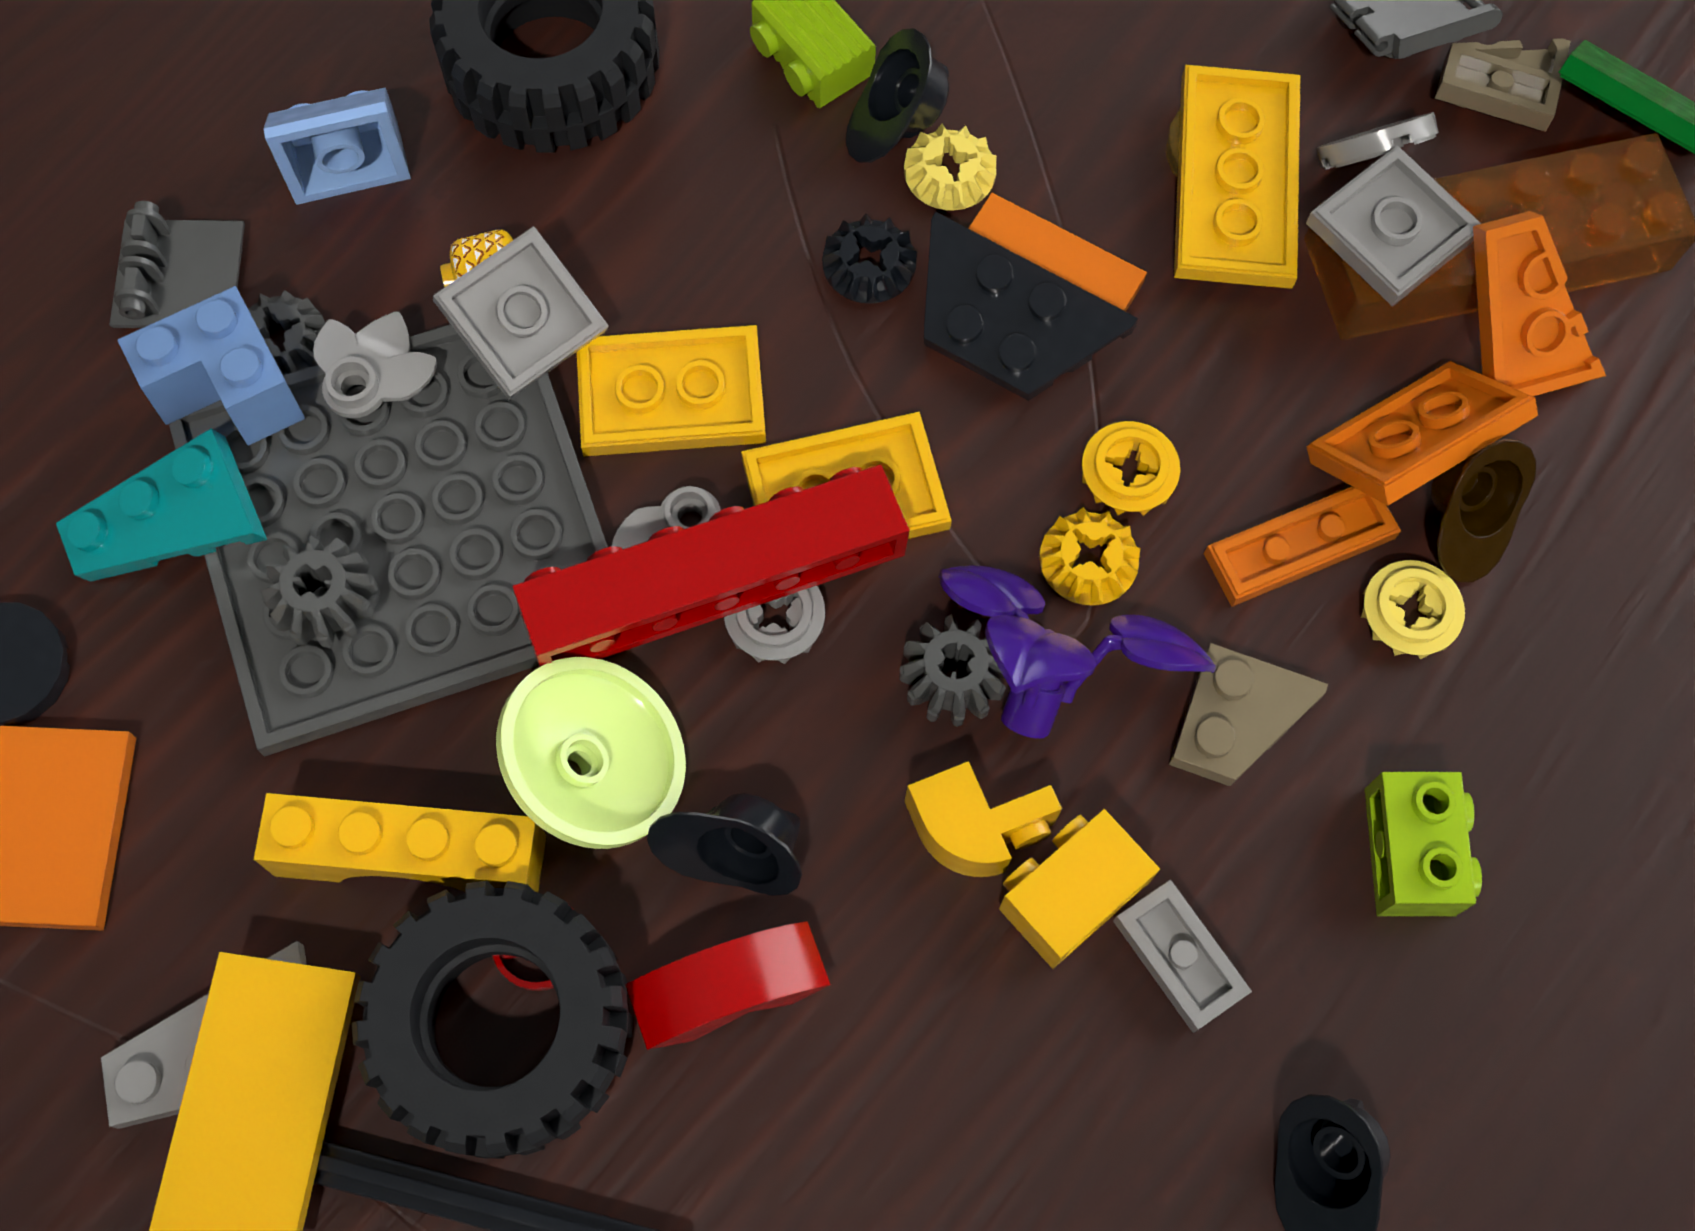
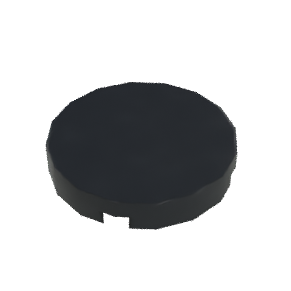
(30, 663)

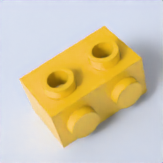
(1077, 886)

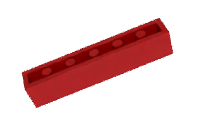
(713, 567)

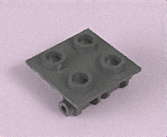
(171, 264)

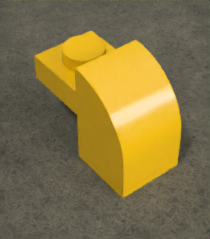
(968, 834)

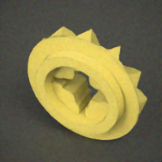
(933, 182)
(1437, 600)

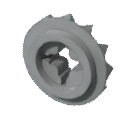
(776, 643)

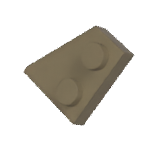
(1505, 80)
(1239, 714)

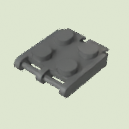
(1413, 26)

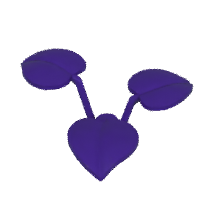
(1041, 661)

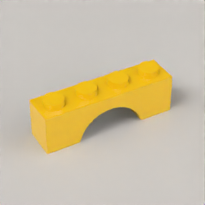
(357, 838)

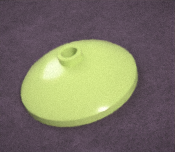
(616, 735)

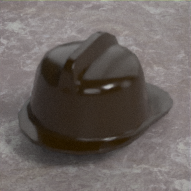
(1481, 507)

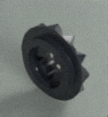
(865, 281)

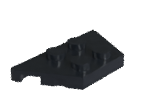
(1010, 314)

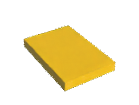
(670, 391)
(894, 443)

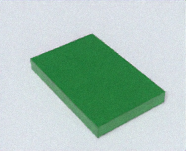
(1632, 93)

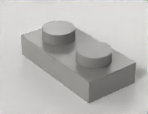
(1182, 956)

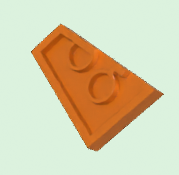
(1524, 310)

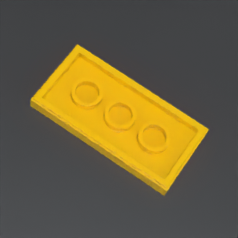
(1238, 177)
(256, 1097)

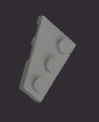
(151, 1070)

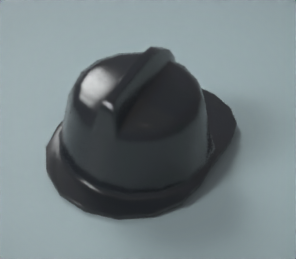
(900, 97)
(734, 844)
(1330, 1166)

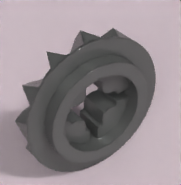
(302, 326)

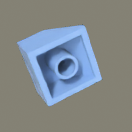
(337, 145)

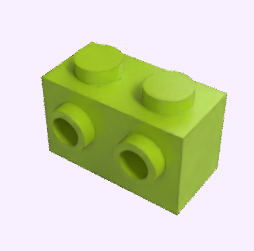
(1421, 844)

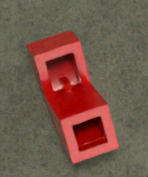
(726, 983)

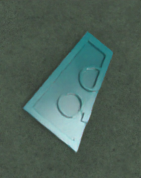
(165, 511)

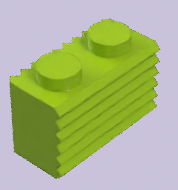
(815, 45)

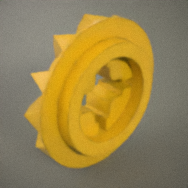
(1154, 455)
(1087, 582)

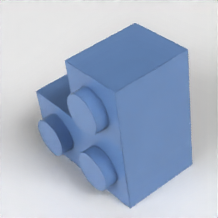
(208, 357)

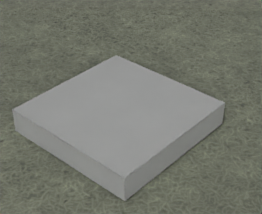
(1394, 225)
(520, 313)

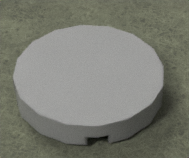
(1377, 141)

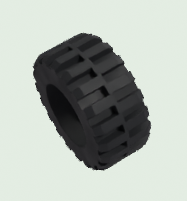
(554, 97)
(405, 1002)

